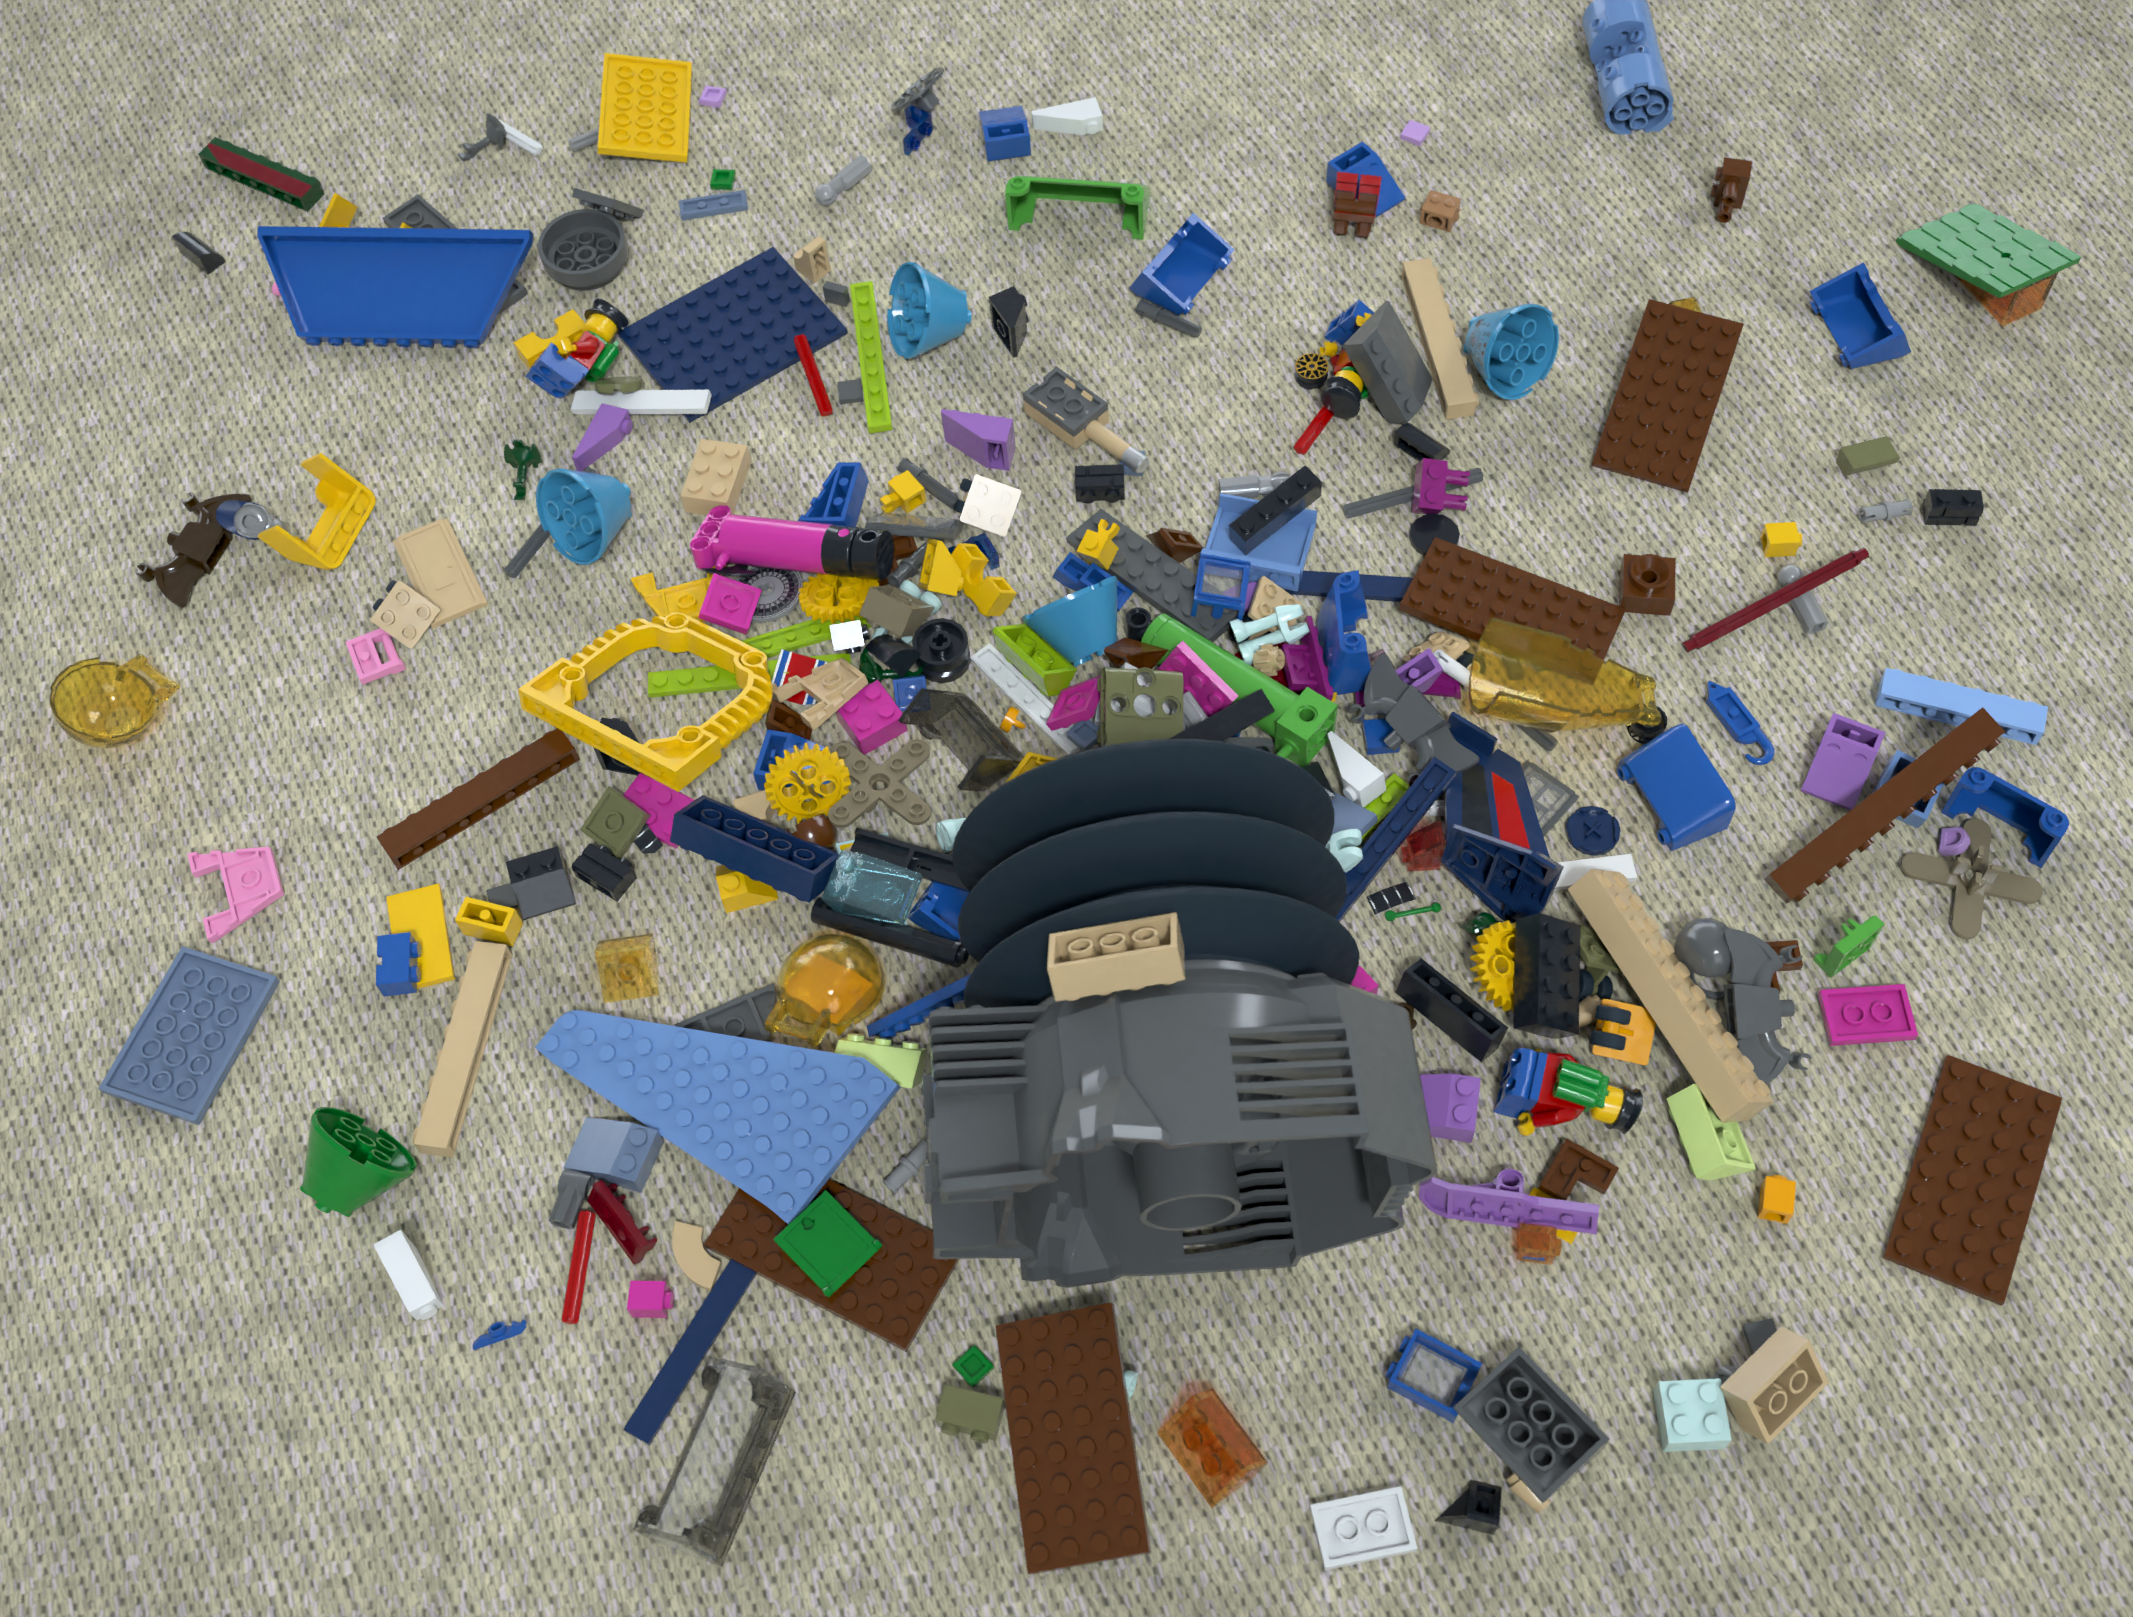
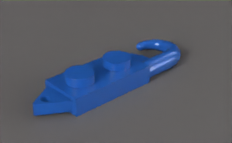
(1738, 721)

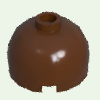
(817, 831)

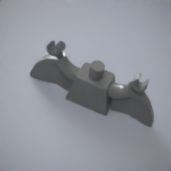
(1412, 719)
(1755, 1007)

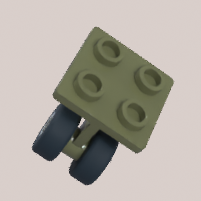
(1599, 963)

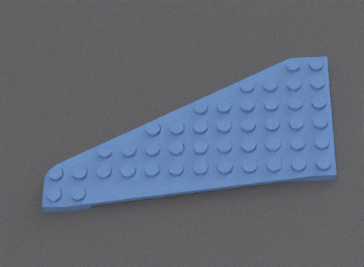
(742, 1106)

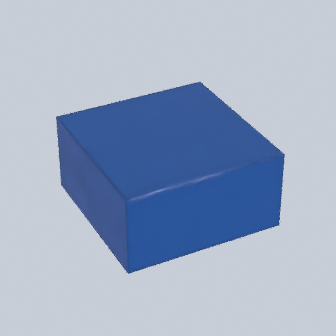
(907, 688)
(1374, 733)

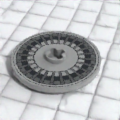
(783, 593)

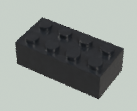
(1547, 976)

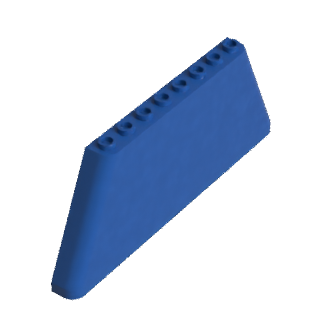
(394, 282)

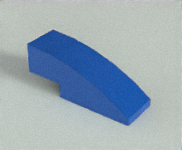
(1077, 575)

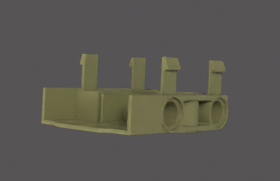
(1129, 726)

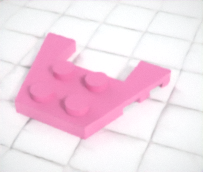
(249, 882)

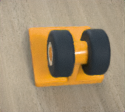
(1623, 1032)

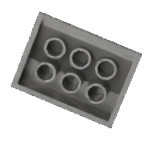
(1389, 365)
(1531, 1424)

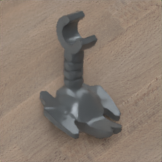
(494, 134)

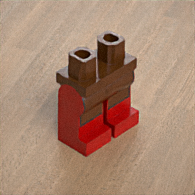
(1356, 211)

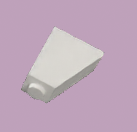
(409, 1275)

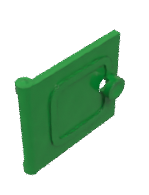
(827, 1243)

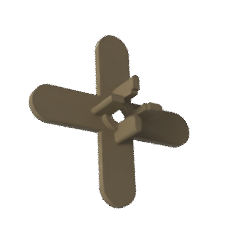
(892, 772)
(1968, 893)

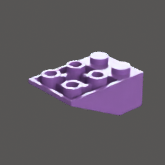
(981, 437)
(1843, 761)

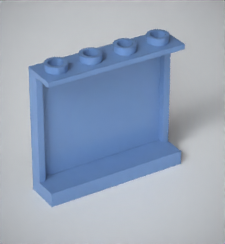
(1278, 557)

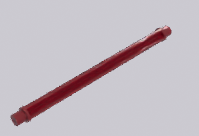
(1775, 599)

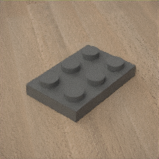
(607, 204)

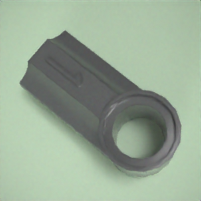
(572, 1191)

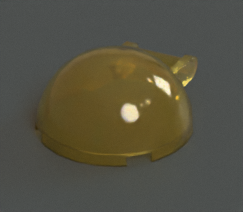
(108, 702)
(826, 985)

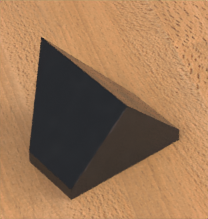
(1475, 1509)

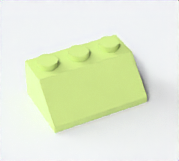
(899, 1062)
(1712, 1146)

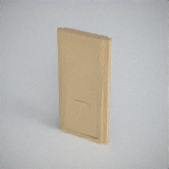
(440, 570)

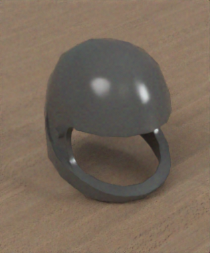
(1704, 951)

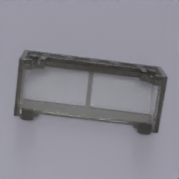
(719, 1461)

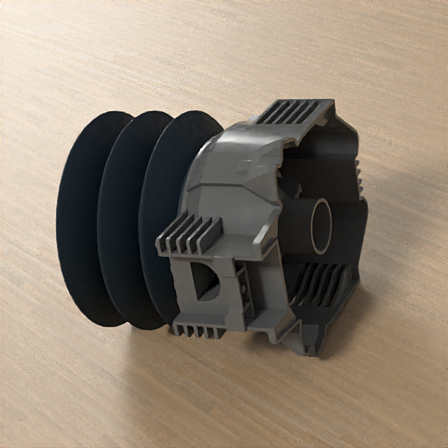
(1131, 1112)

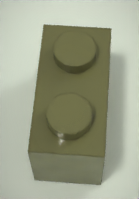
(970, 1414)

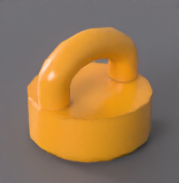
(1010, 719)

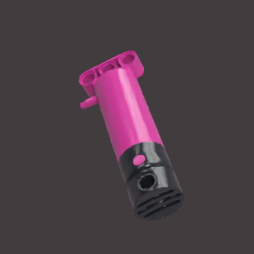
(791, 545)

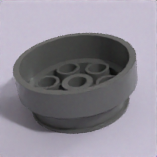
(583, 249)

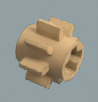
(1269, 659)

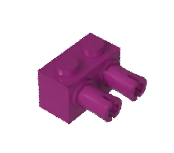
(1430, 484)

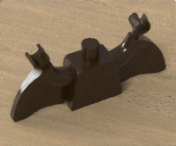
(196, 549)

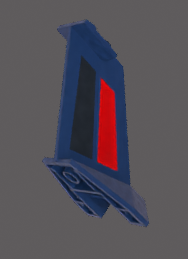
(1495, 831)

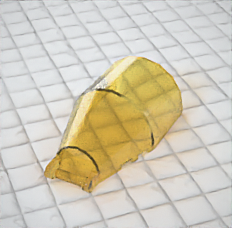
(1553, 685)

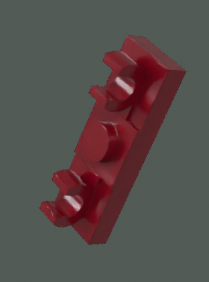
(620, 1221)

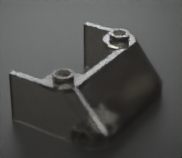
(966, 733)

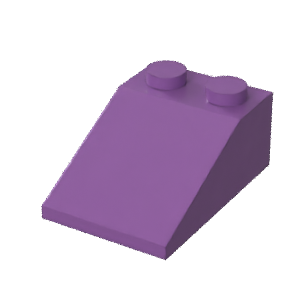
(1451, 1105)

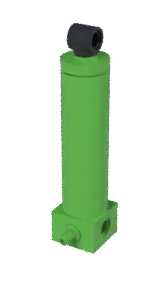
(1298, 722)

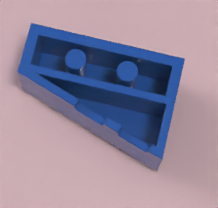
(841, 496)

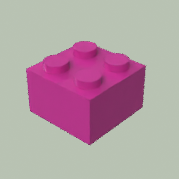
(871, 718)

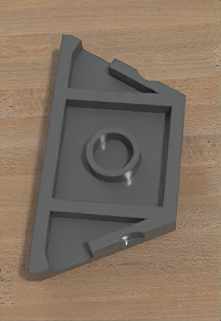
(740, 1017)

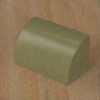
(1866, 456)

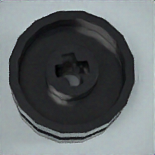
(943, 650)

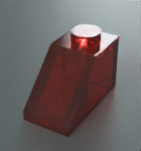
(1424, 848)

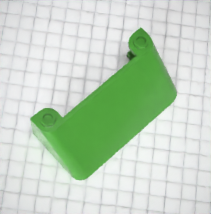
(1023, 192)

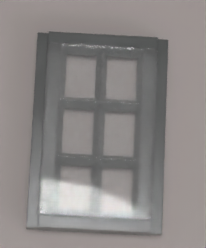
(917, 525)
(1548, 795)

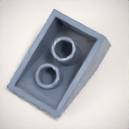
(615, 1152)

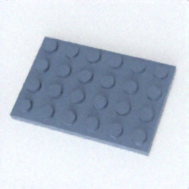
(189, 1035)

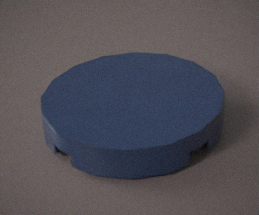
(1592, 830)

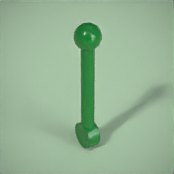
(1391, 915)

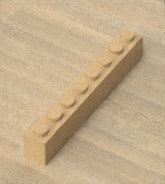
(1439, 339)
(462, 1049)

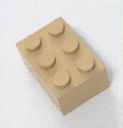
(715, 476)
(1774, 1385)

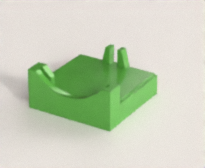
(1852, 946)

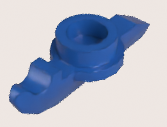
(499, 1332)

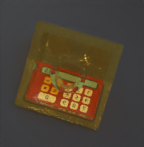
(627, 967)

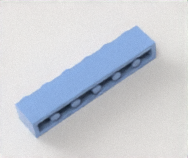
(1956, 703)

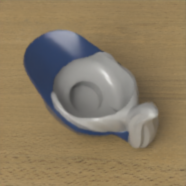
(245, 518)

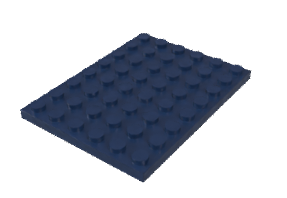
(732, 330)

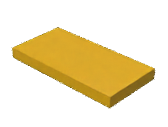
(423, 915)

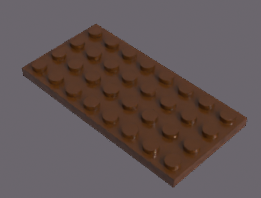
(1667, 395)
(1468, 589)
(1973, 1179)
(883, 1297)
(1072, 1439)

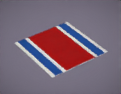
(795, 665)

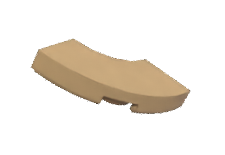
(692, 1257)

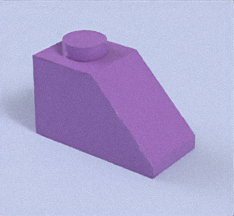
(1421, 670)

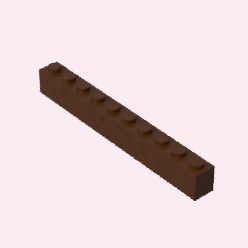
(1884, 805)

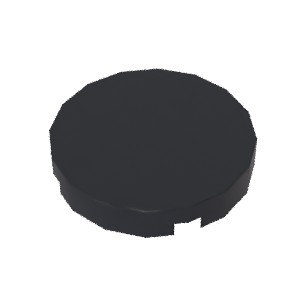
(1431, 526)

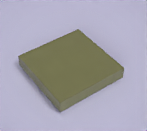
(615, 822)

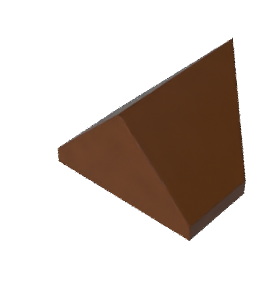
(1175, 543)
(1134, 653)
(784, 719)

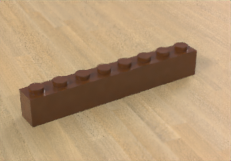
(478, 798)

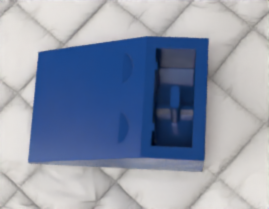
(1005, 133)
(1365, 161)
(773, 746)

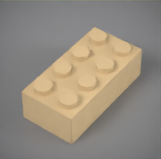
(1116, 957)

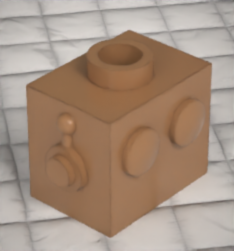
(1440, 211)

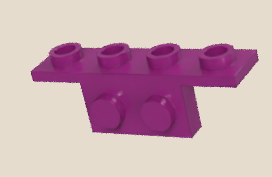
(1305, 664)

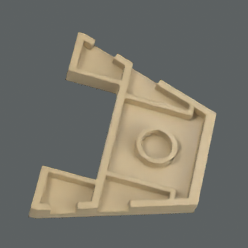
(829, 685)

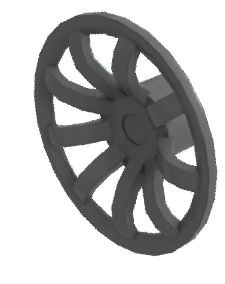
(925, 98)

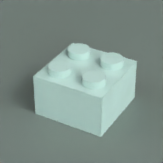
(1691, 1415)

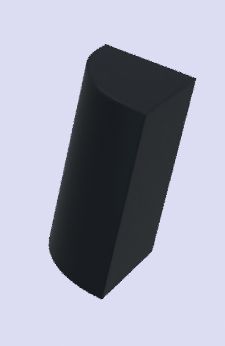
(198, 252)
(1419, 444)
(893, 653)

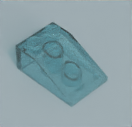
(871, 888)

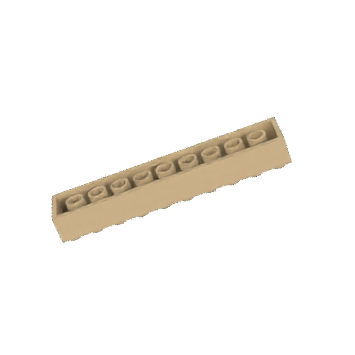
(1671, 996)

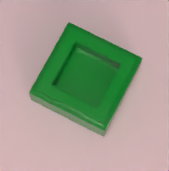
(722, 179)
(973, 1366)

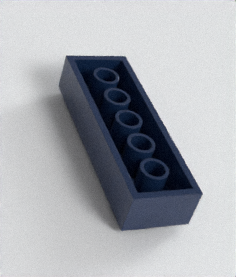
(753, 848)

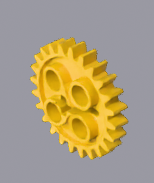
(823, 592)
(824, 768)
(1496, 963)

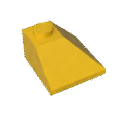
(940, 570)
(740, 891)

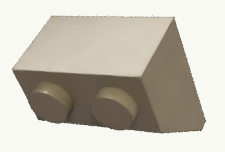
(894, 610)

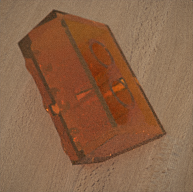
(1212, 1447)

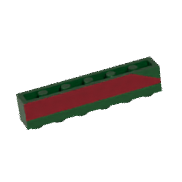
(261, 174)

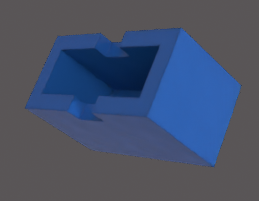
(399, 964)

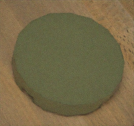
(623, 384)

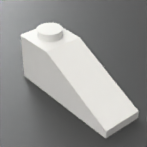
(1072, 118)
(1358, 777)

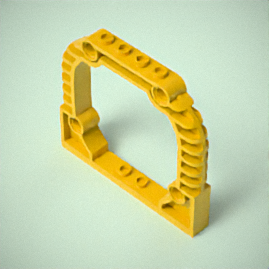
(668, 760)

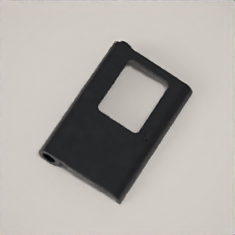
(934, 867)

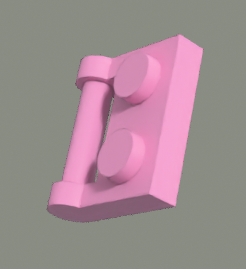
(367, 660)

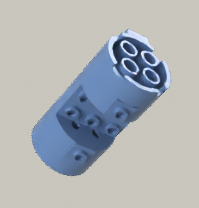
(1628, 65)

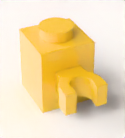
(904, 492)
(1099, 547)

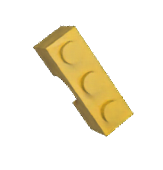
(531, 346)
(989, 594)

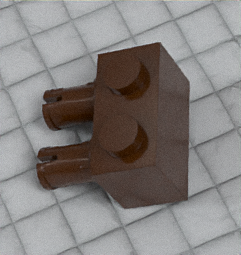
(1731, 186)

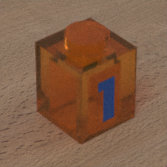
(1537, 1244)

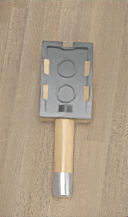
(1076, 416)

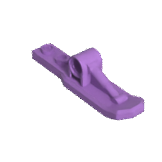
(1506, 1204)

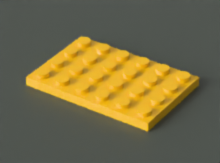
(645, 108)

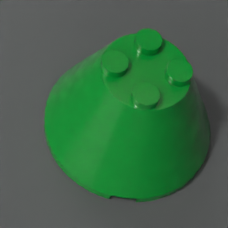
(351, 1162)

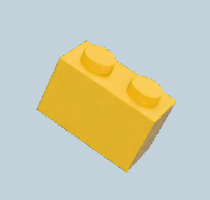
(489, 921)

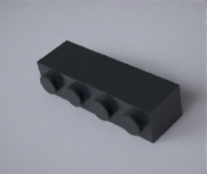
(1275, 510)
(1451, 1010)

